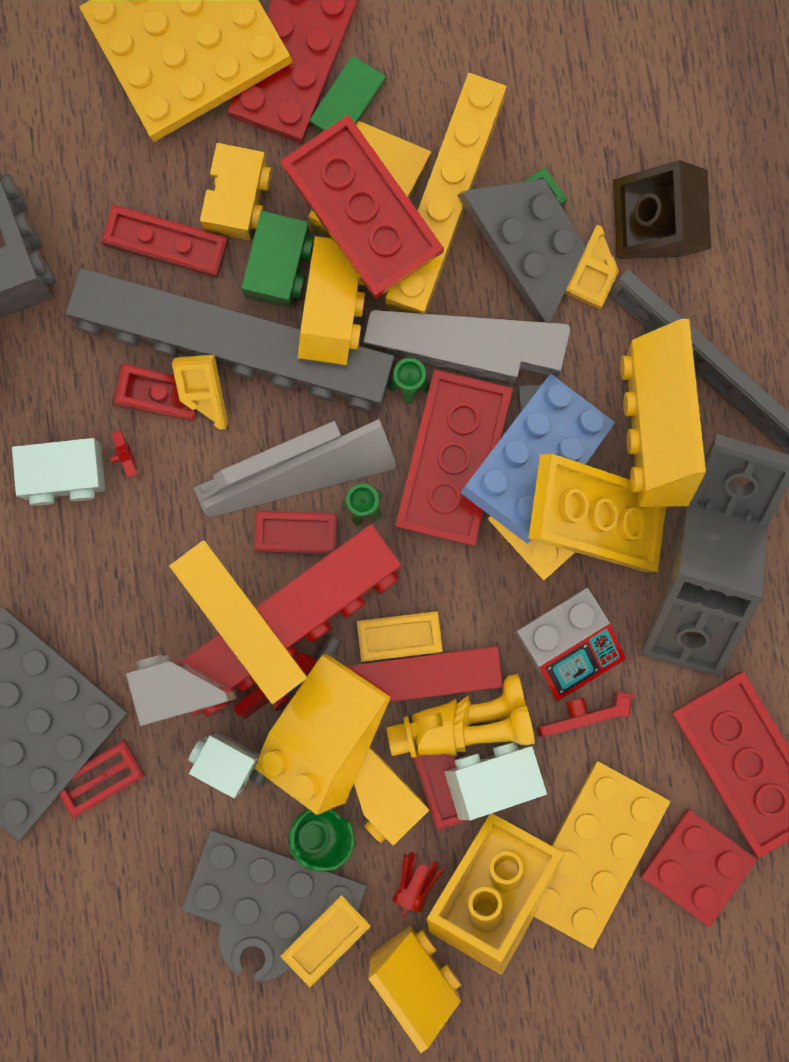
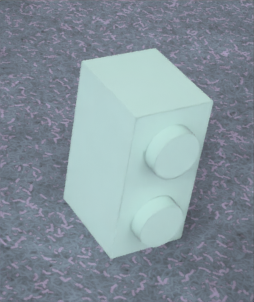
(59, 470)
(223, 763)
(494, 781)

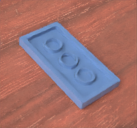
(550, 423)

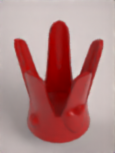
(415, 886)

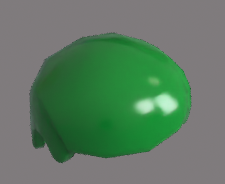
(320, 840)

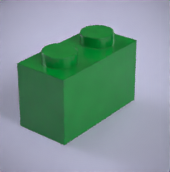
(277, 260)

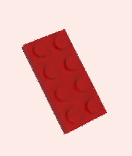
(289, 97)
(362, 206)
(455, 436)
(741, 758)

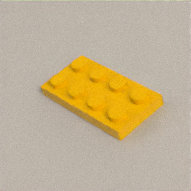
(594, 515)
(601, 848)

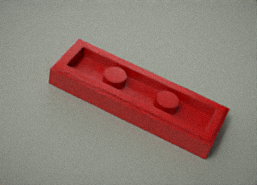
(165, 241)

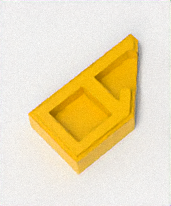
(594, 272)
(200, 387)

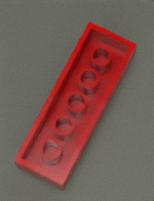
(307, 606)

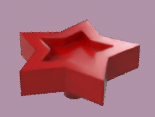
(123, 454)

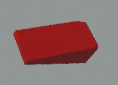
(149, 393)

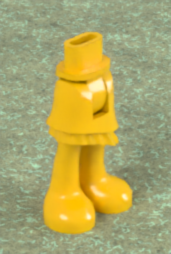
(449, 728)

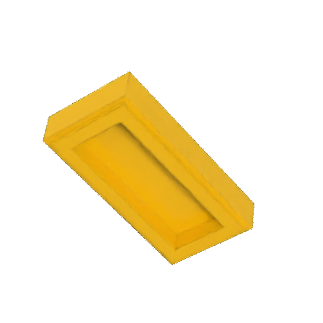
(399, 636)
(325, 940)

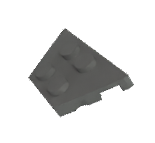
(529, 240)

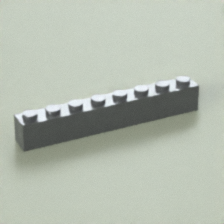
(234, 338)

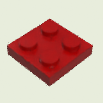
(698, 867)

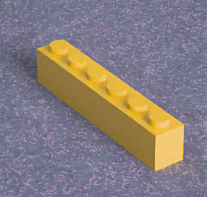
(452, 173)

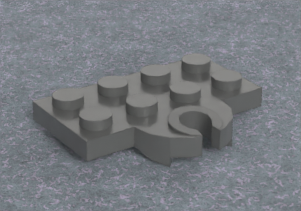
(261, 899)

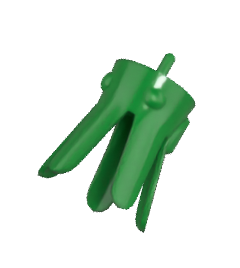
(409, 376)
(363, 501)

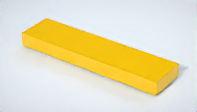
(238, 622)

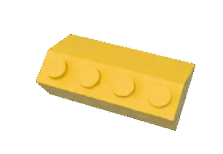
(663, 417)

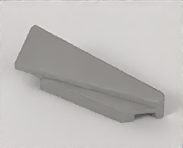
(471, 344)
(298, 467)

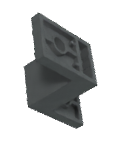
(23, 273)
(718, 557)

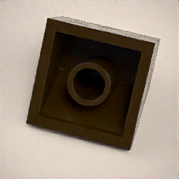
(662, 212)

